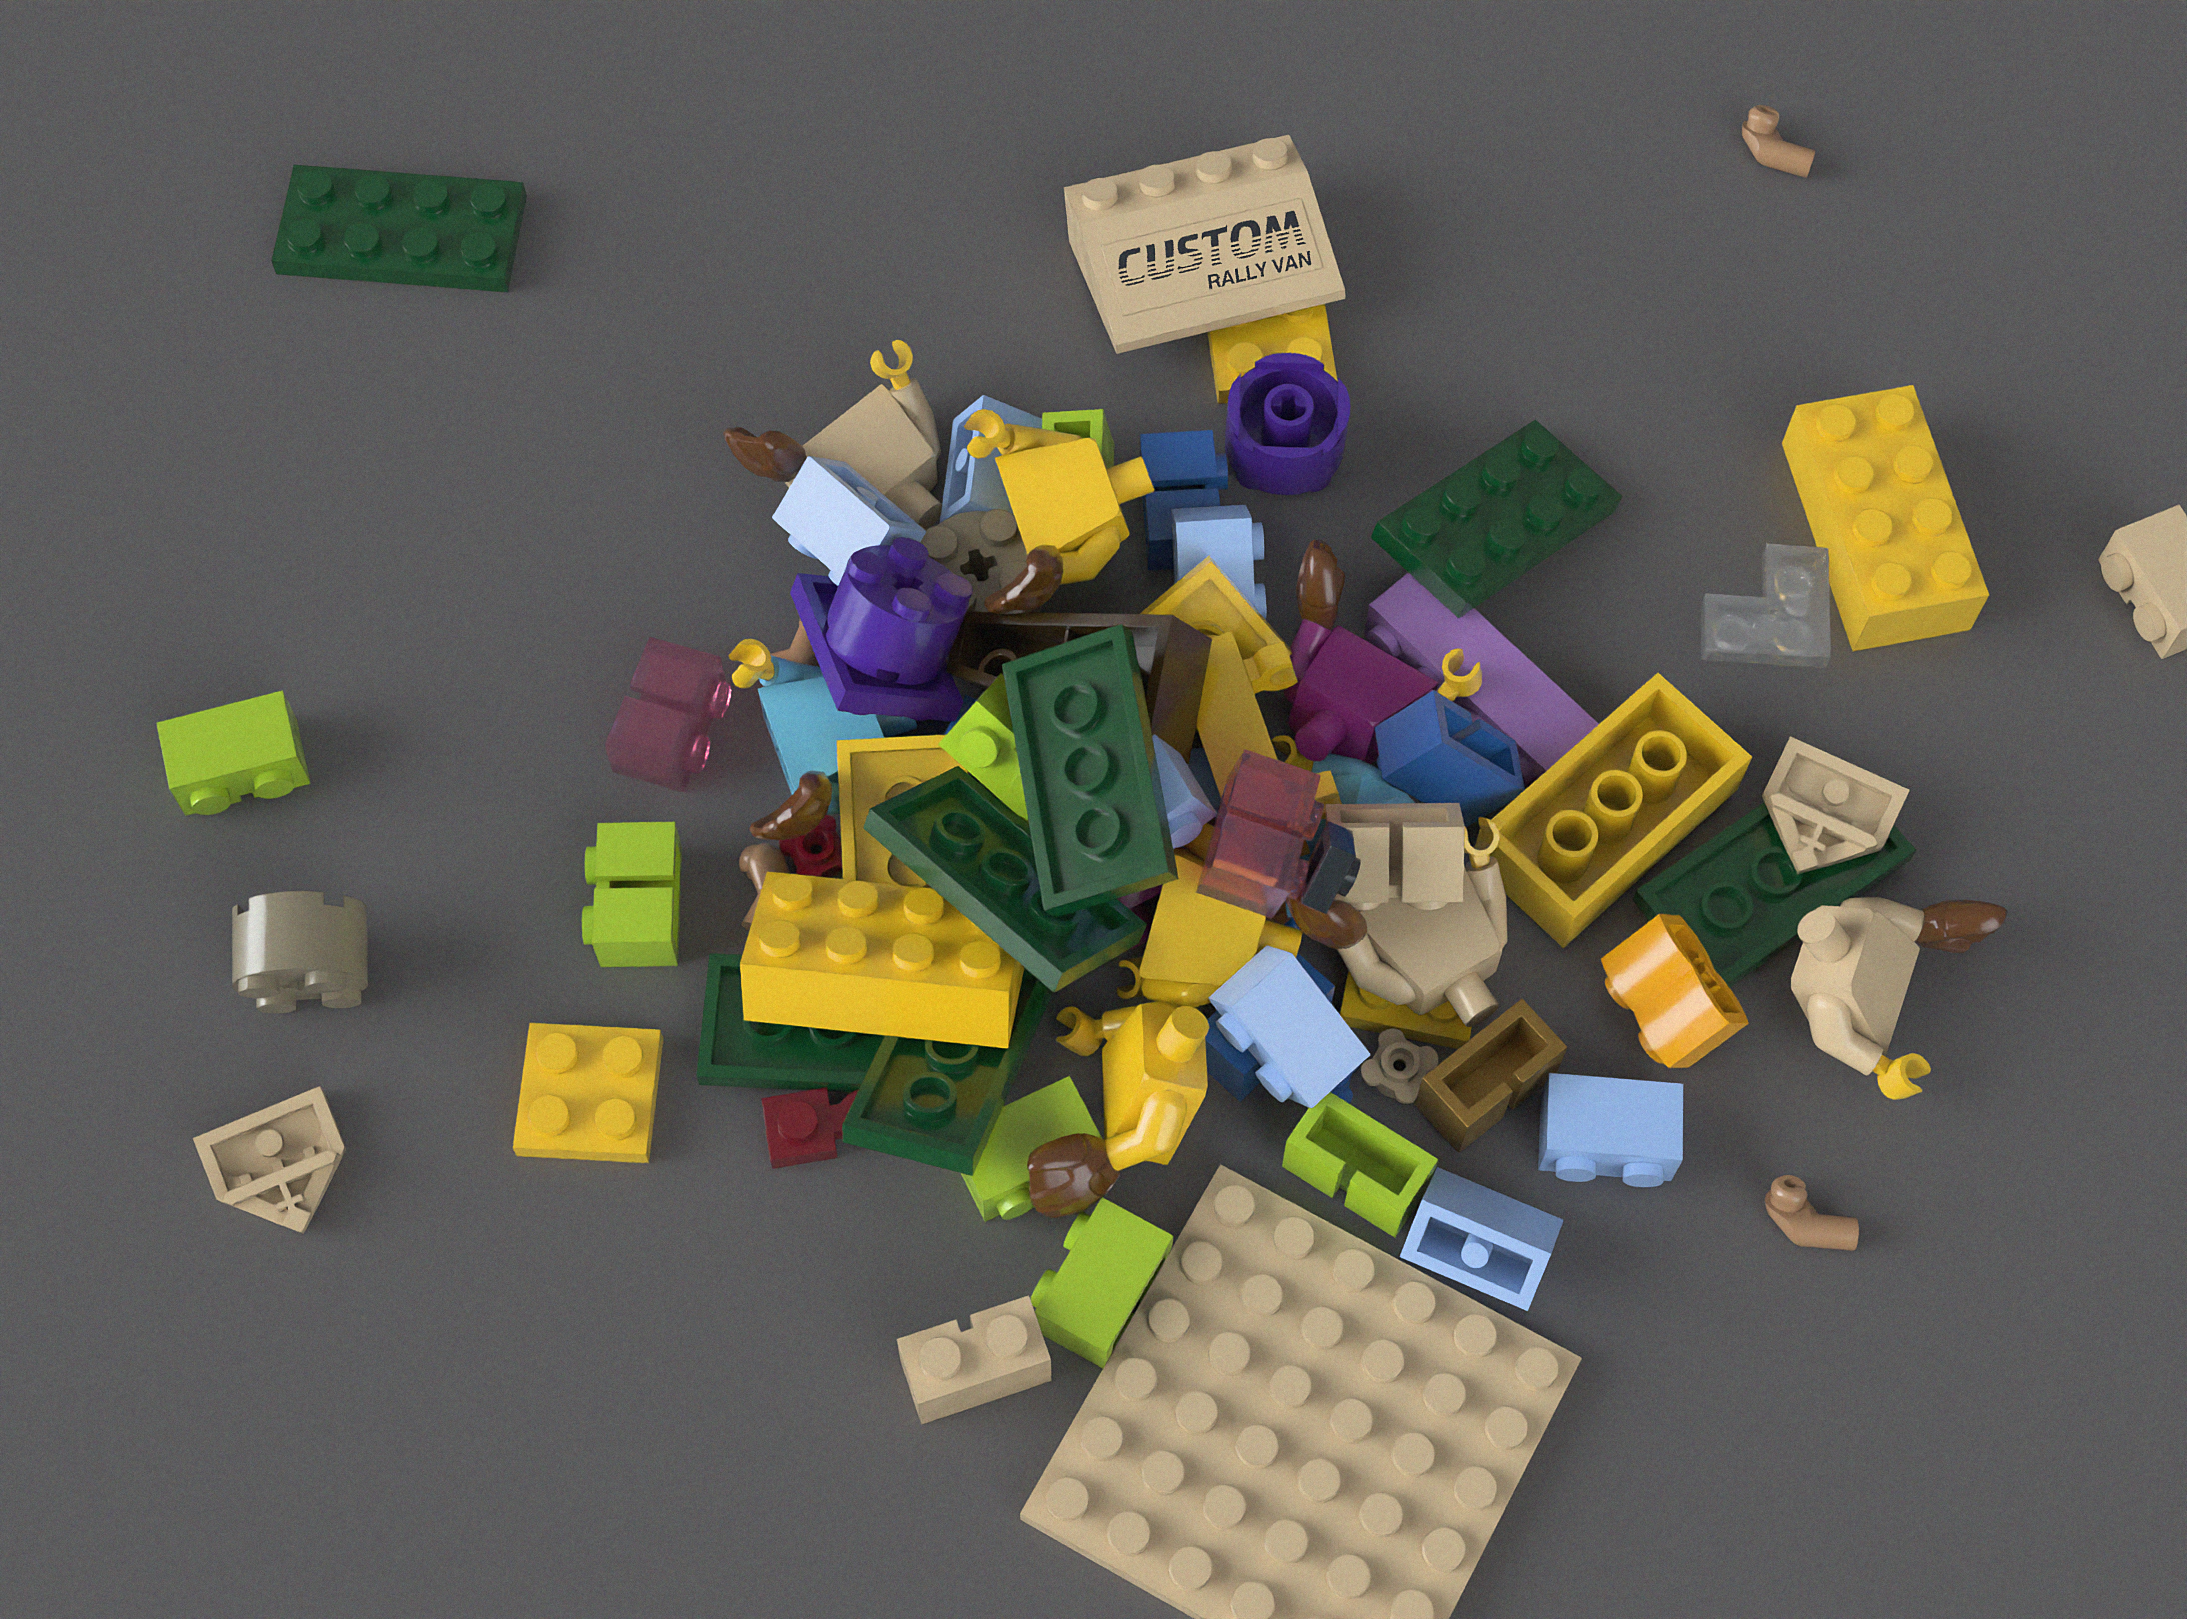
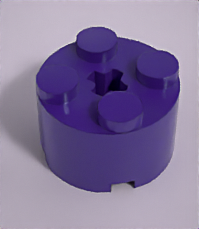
(1286, 425)
(897, 611)

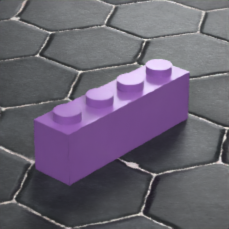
(1513, 689)

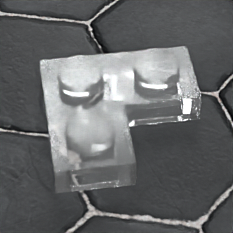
(1784, 624)

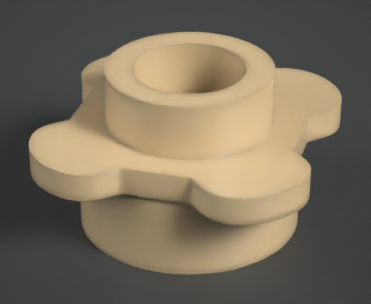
(1393, 1083)

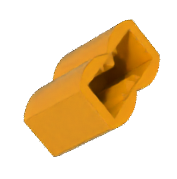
(1673, 992)

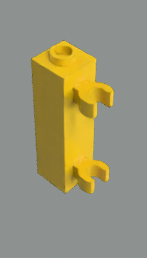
(1231, 715)

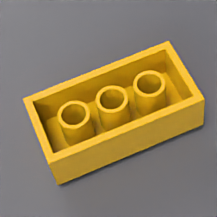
(1886, 517)
(1614, 808)
(875, 963)

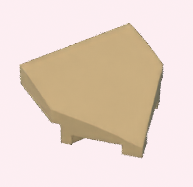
(1829, 807)
(276, 1159)

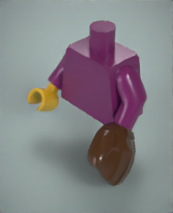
(1345, 680)

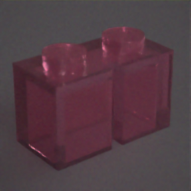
(667, 728)
(1261, 834)

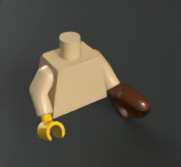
(883, 437)
(1420, 953)
(1859, 969)

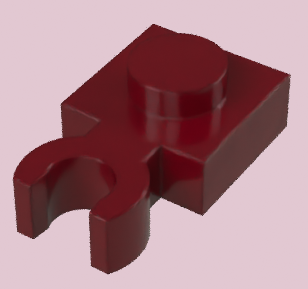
(803, 1126)

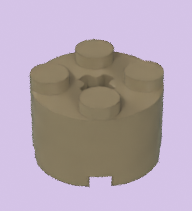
(981, 549)
(299, 950)

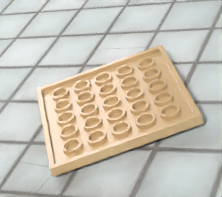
(1299, 1425)

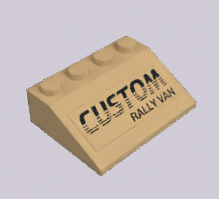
(1202, 243)

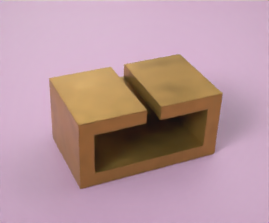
(1488, 1074)

